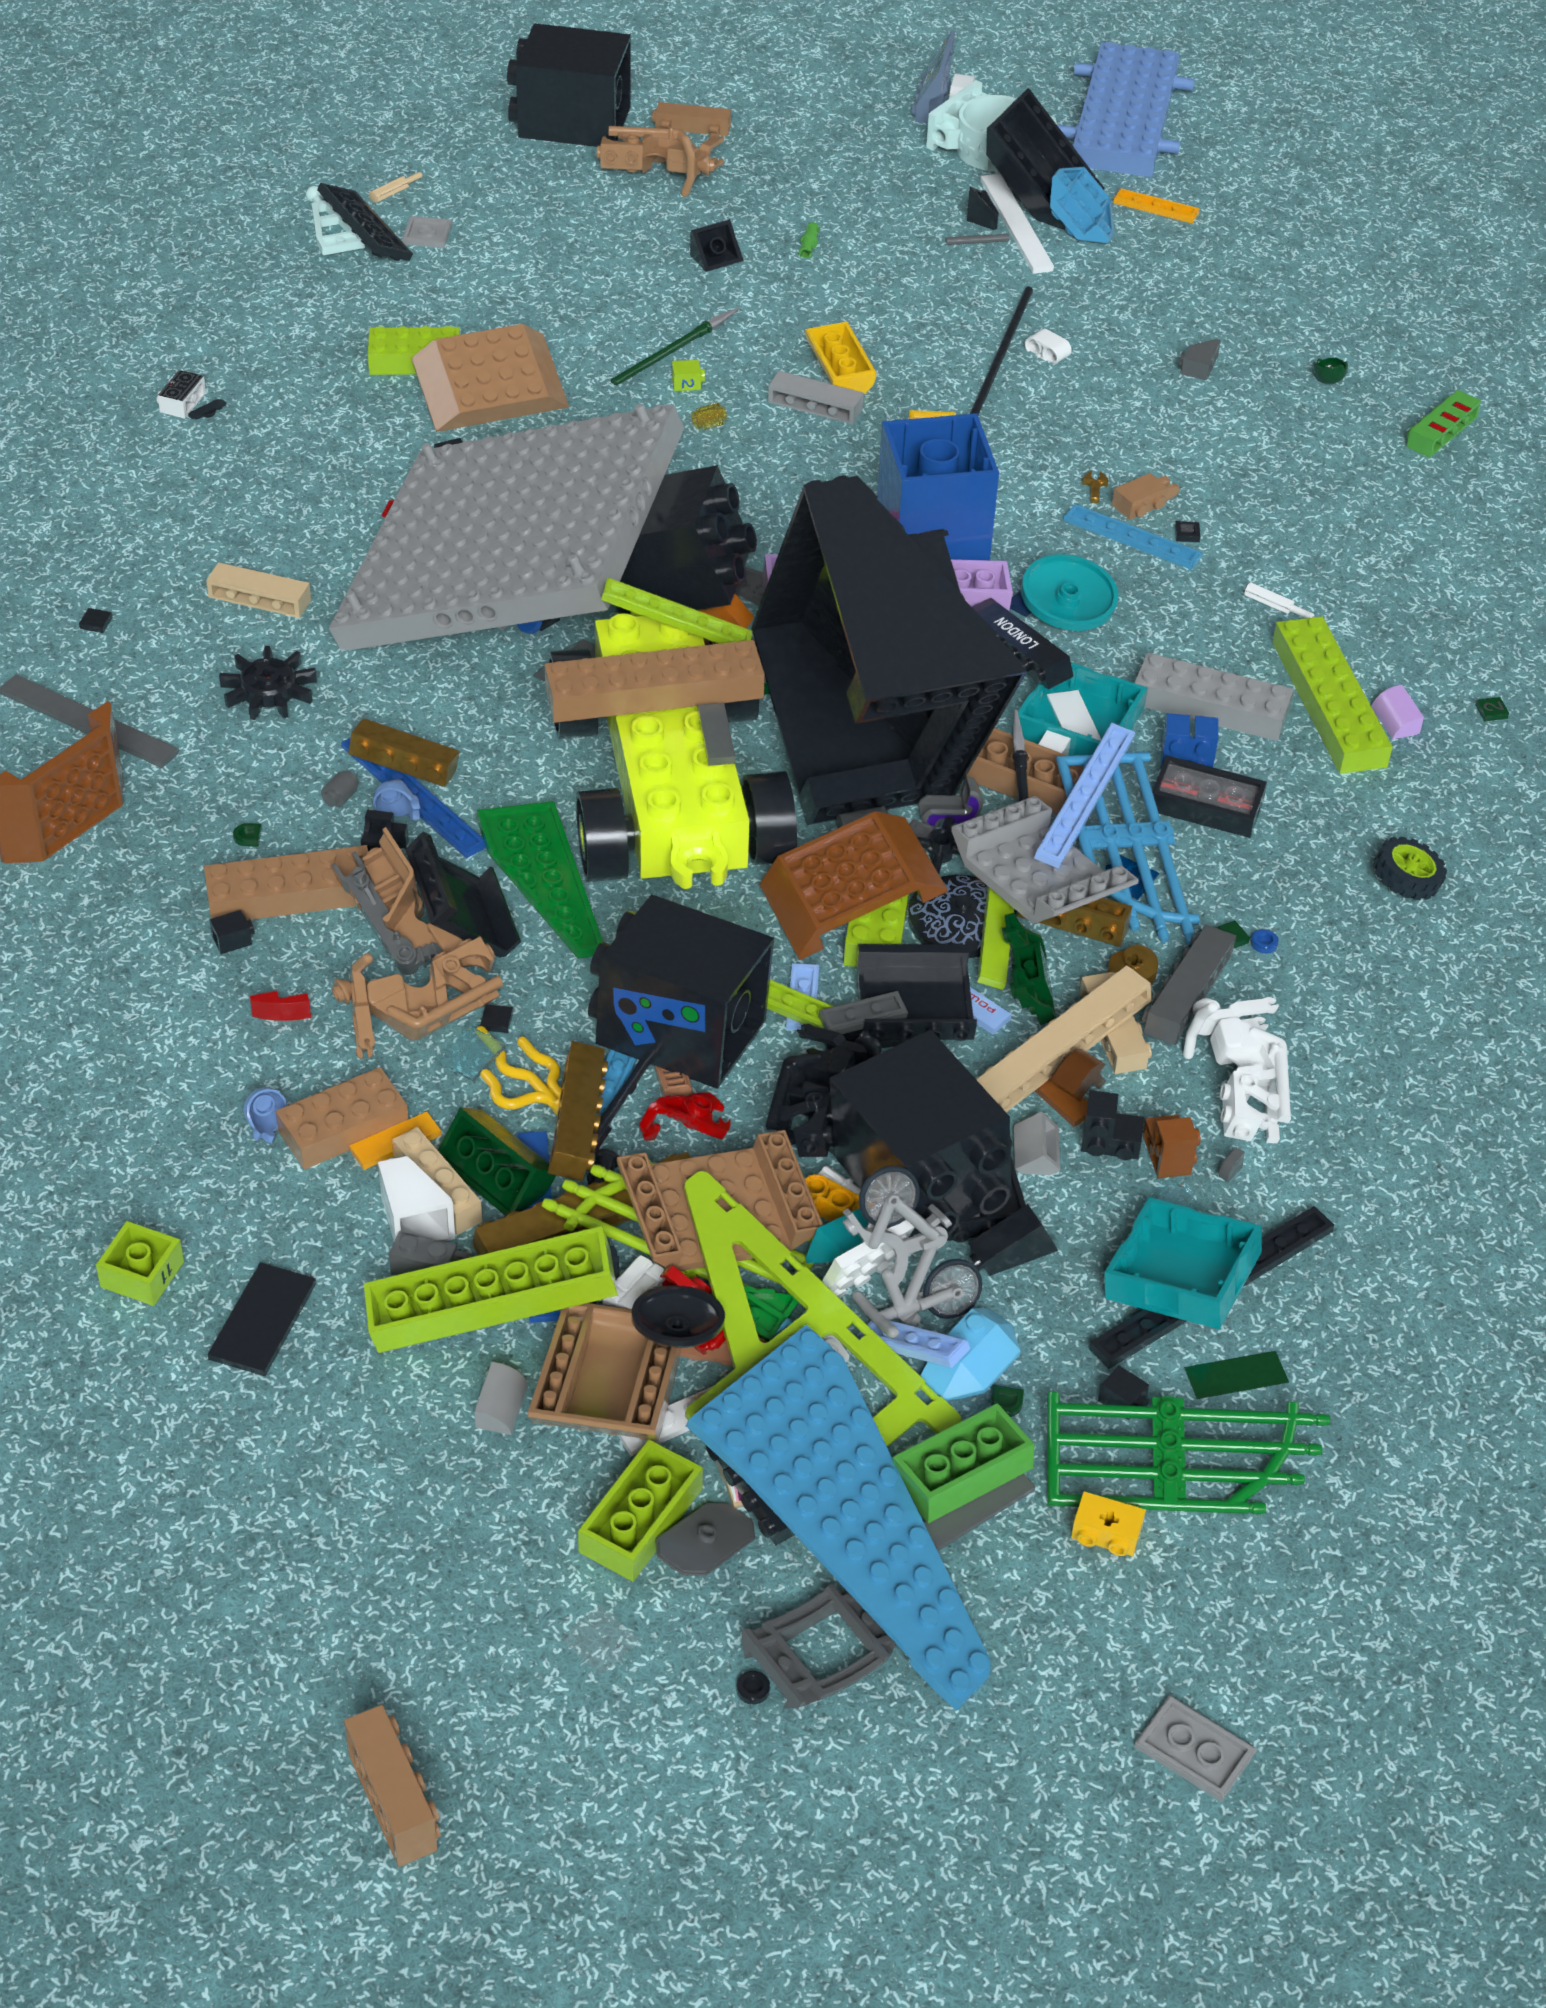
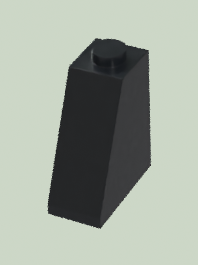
(1011, 1242)

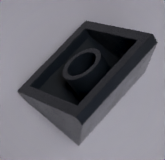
(715, 246)

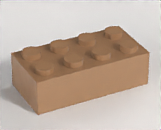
(340, 1116)
(391, 1785)

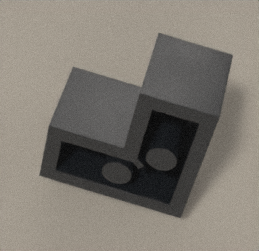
(1108, 1131)

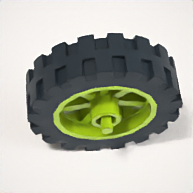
(1409, 868)

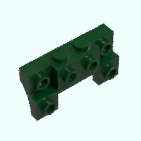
(1030, 970)

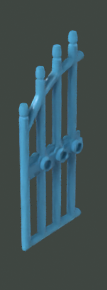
(1135, 836)

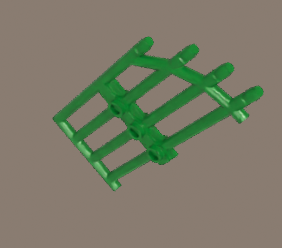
(1169, 1450)

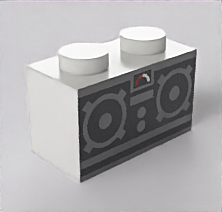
(181, 394)

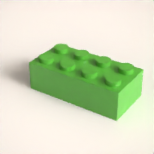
(964, 1462)

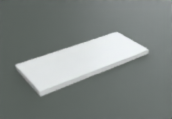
(1072, 713)

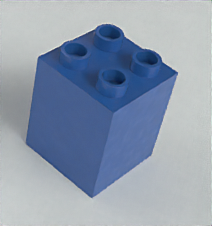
(941, 478)

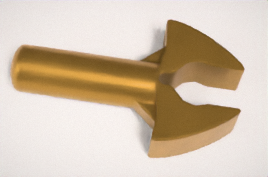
(1095, 485)

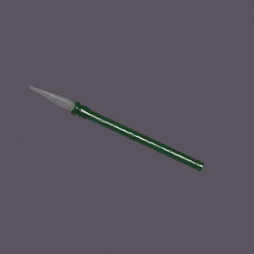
(701, 330)

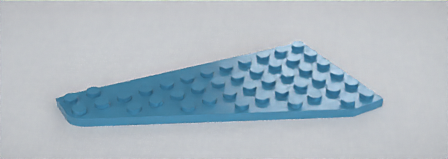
(823, 1468)

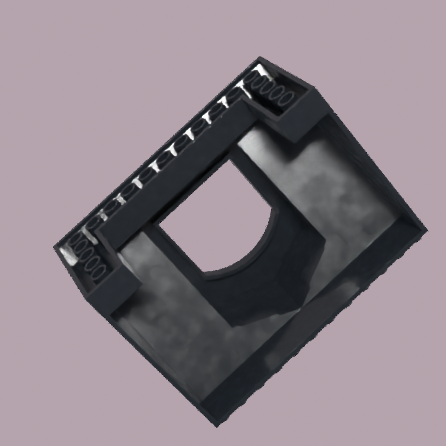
(875, 657)

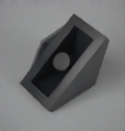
(981, 209)

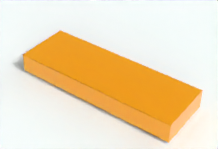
(380, 1146)

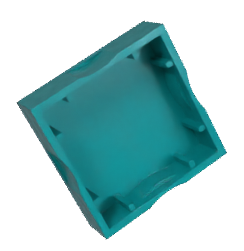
(1105, 697)
(1183, 1263)

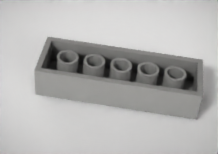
(1200, 691)

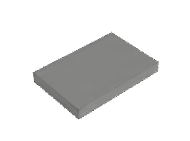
(1195, 1748)

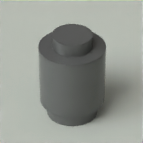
(339, 789)

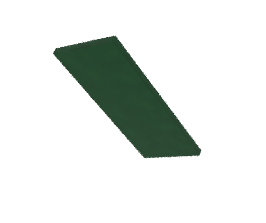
(1236, 1375)

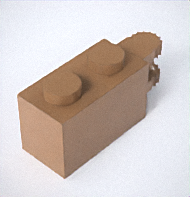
(1143, 495)

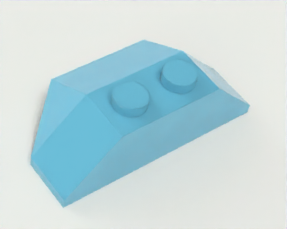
(990, 1354)

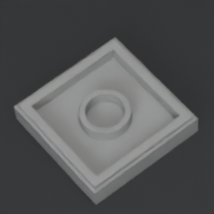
(427, 231)

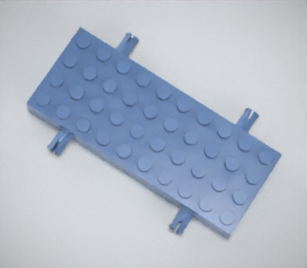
(1127, 108)

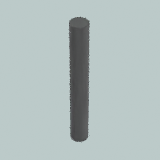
(977, 239)

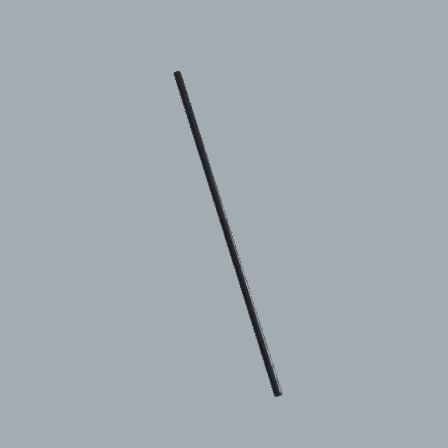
(986, 386)

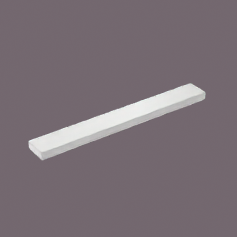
(1017, 223)

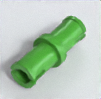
(809, 240)

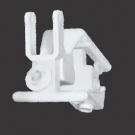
(1260, 1064)

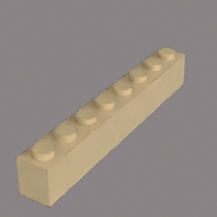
(1075, 1029)

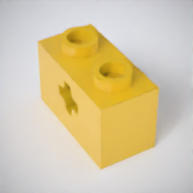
(1108, 1524)

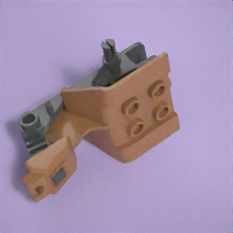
(394, 906)

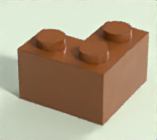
(1171, 1145)

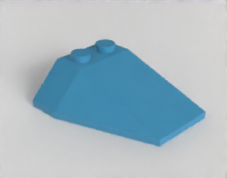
(1081, 205)

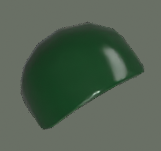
(1330, 370)

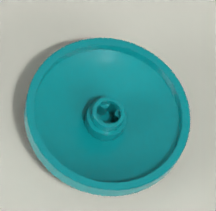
(1069, 592)

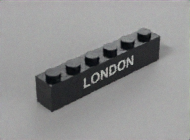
(1040, 657)

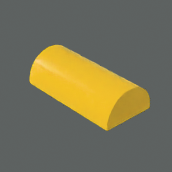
(842, 356)

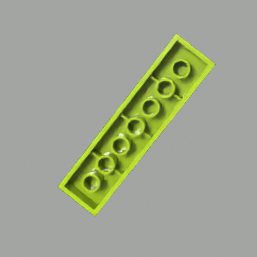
(1332, 695)
(490, 1289)

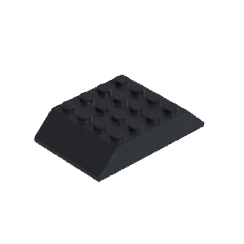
(1028, 152)

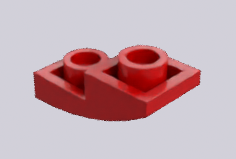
(271, 1007)

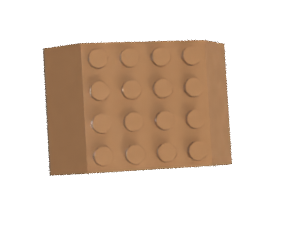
(488, 377)
(604, 1375)

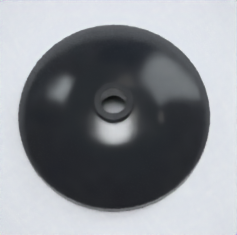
(678, 1316)

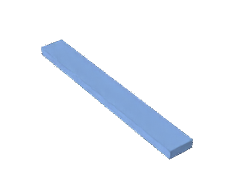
(1084, 796)

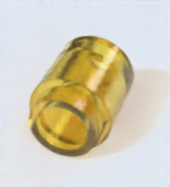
(709, 416)

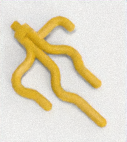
(543, 1094)

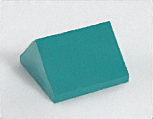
(834, 1240)

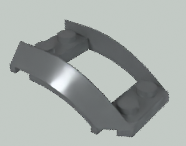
(786, 1670)

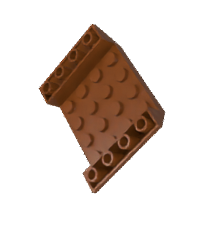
(62, 795)
(847, 877)

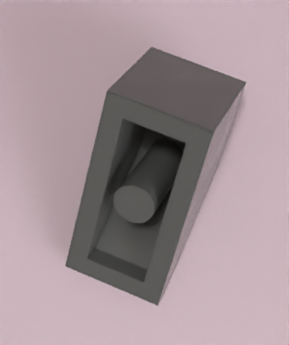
(1200, 359)

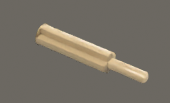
(393, 187)

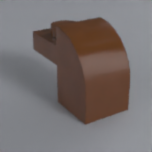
(1079, 1073)

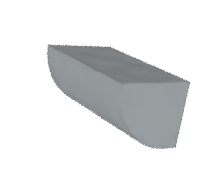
(1037, 1146)
(500, 1399)

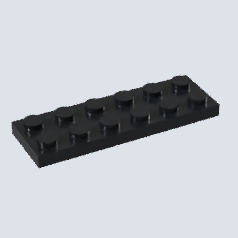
(364, 222)

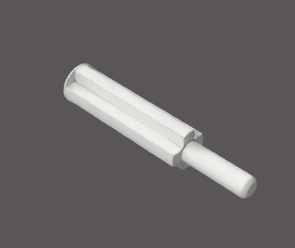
(1275, 600)

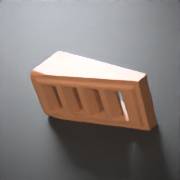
(677, 1090)

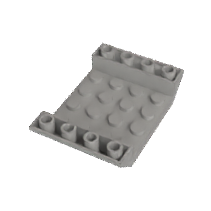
(1002, 854)

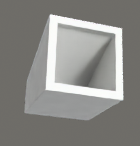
(414, 1201)

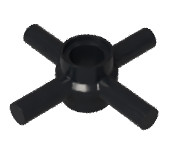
(941, 844)

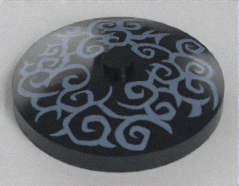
(953, 916)

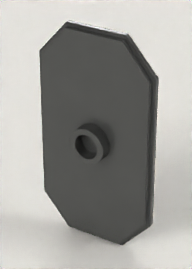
(705, 1539)

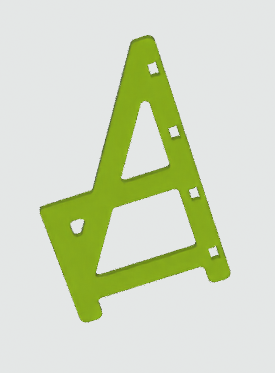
(824, 1312)

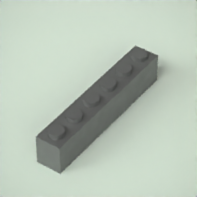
(1189, 983)

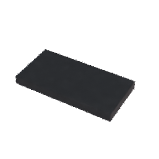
(262, 1319)

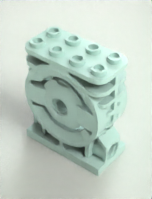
(963, 124)

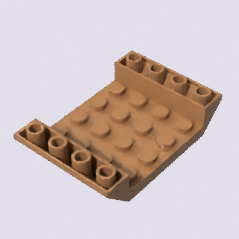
(759, 1178)

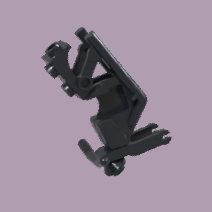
(805, 1087)

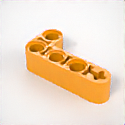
(831, 1197)

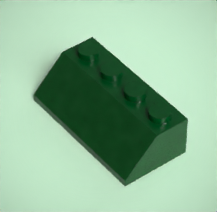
(495, 1161)

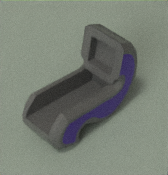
(962, 808)

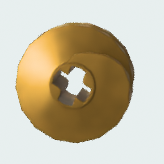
(1137, 958)

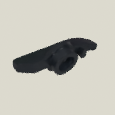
(207, 410)

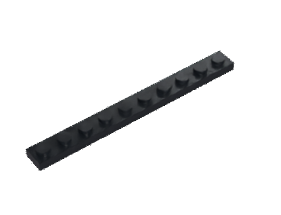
(1150, 1326)

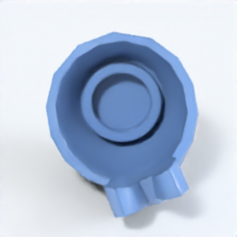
(396, 797)
(260, 1112)

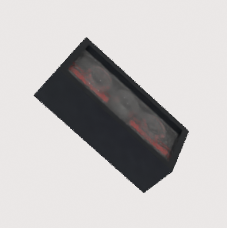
(1209, 796)

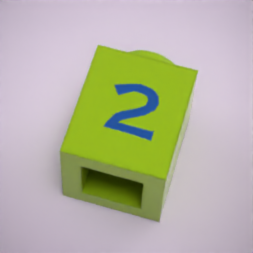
(687, 375)

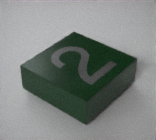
(1492, 709)

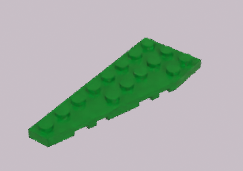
(537, 858)

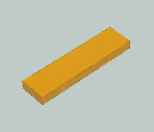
(1156, 205)

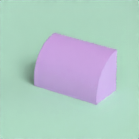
(1398, 712)

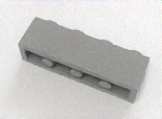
(815, 397)

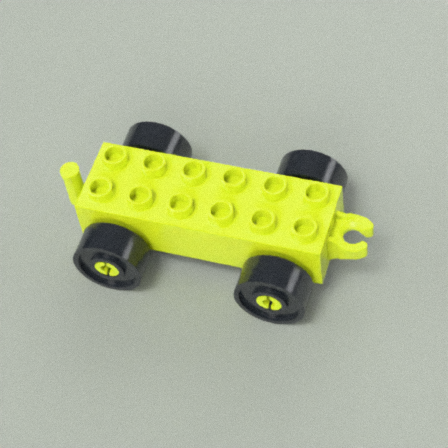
(677, 806)

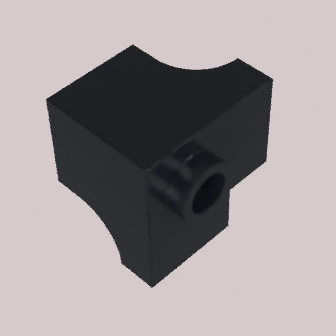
(378, 820)

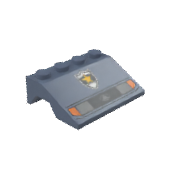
(935, 82)

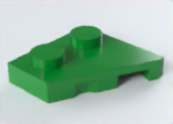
(769, 1310)

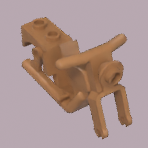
(658, 146)
(418, 1010)

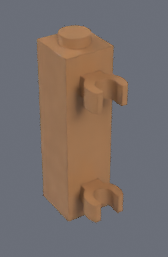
(693, 118)

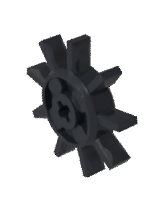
(268, 683)

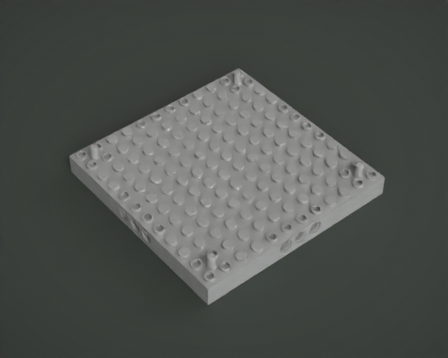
(509, 529)

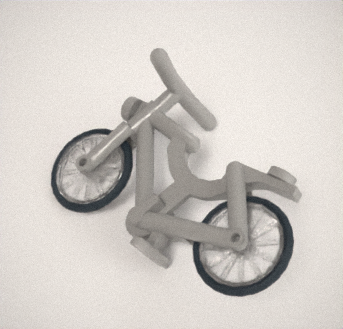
(951, 1287)

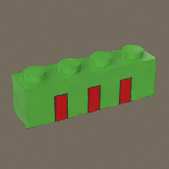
(1443, 423)

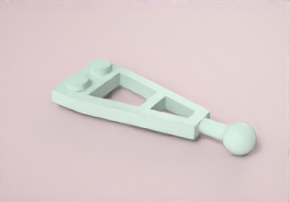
(334, 242)

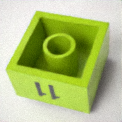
(140, 1263)

